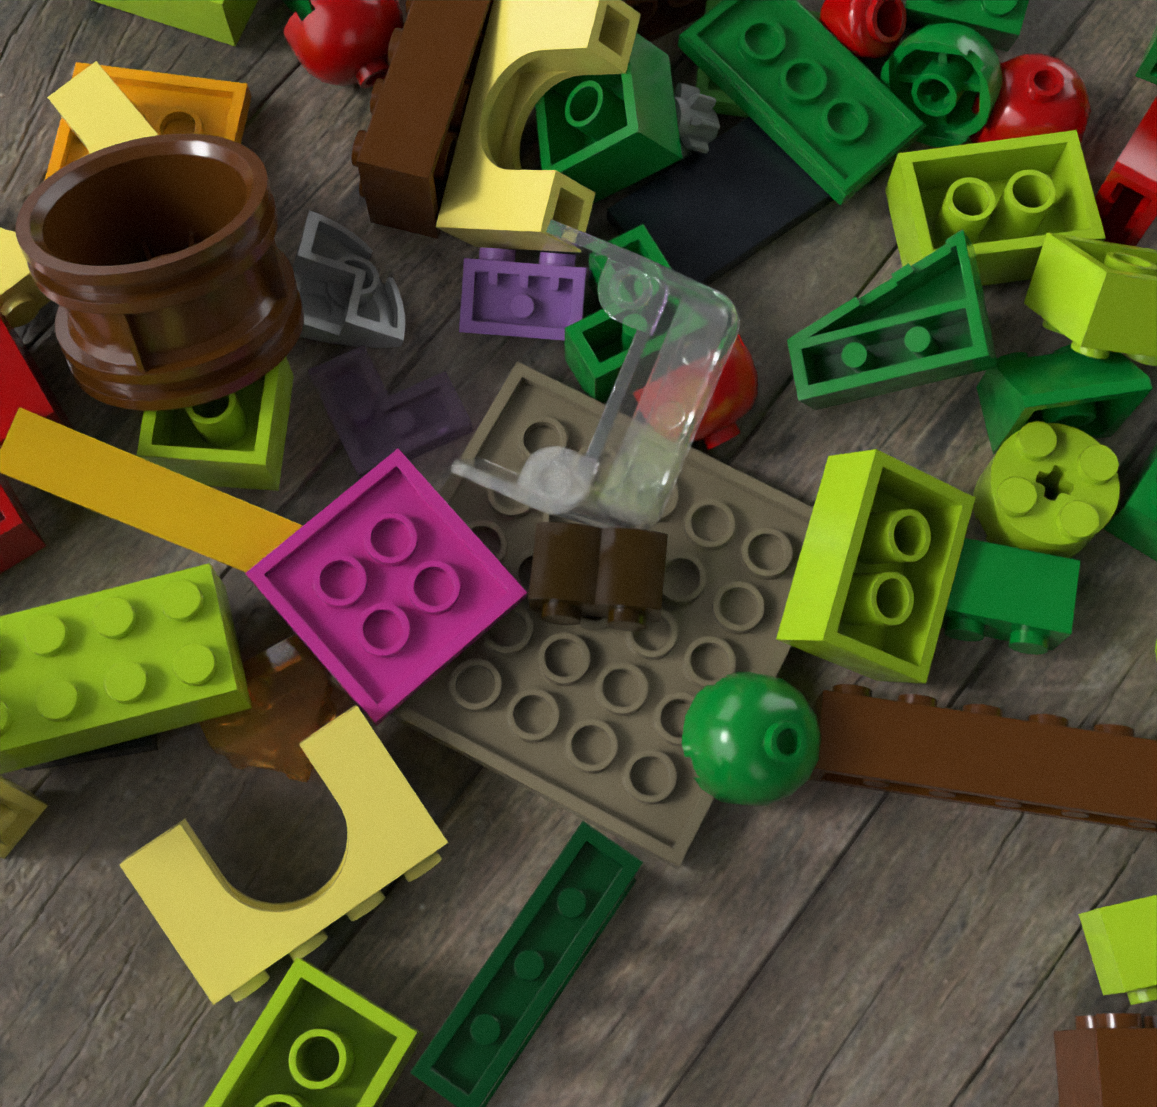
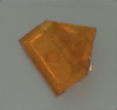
(287, 704)

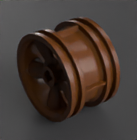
(163, 270)

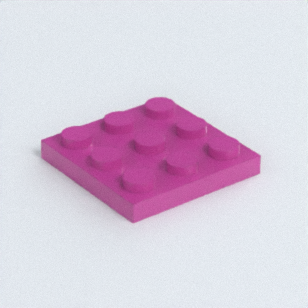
(386, 586)

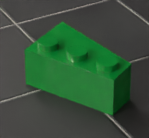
(901, 335)

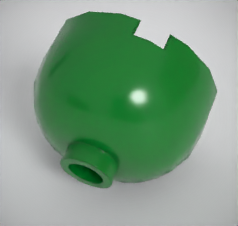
(938, 79)
(751, 739)

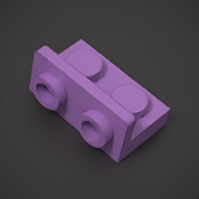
(521, 297)

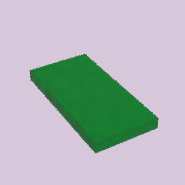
(803, 90)

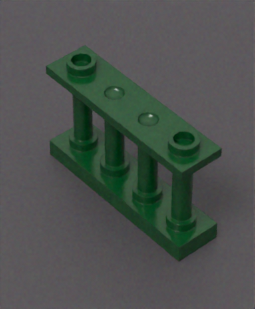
(528, 969)

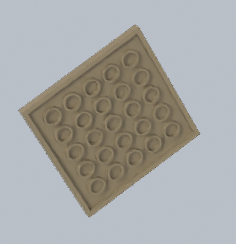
(598, 709)

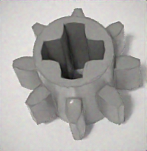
(696, 119)

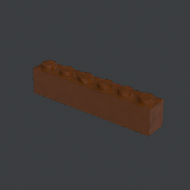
(987, 758)

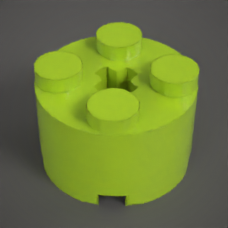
(1052, 461)

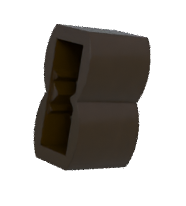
(598, 574)

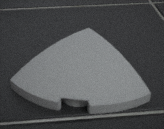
(343, 289)

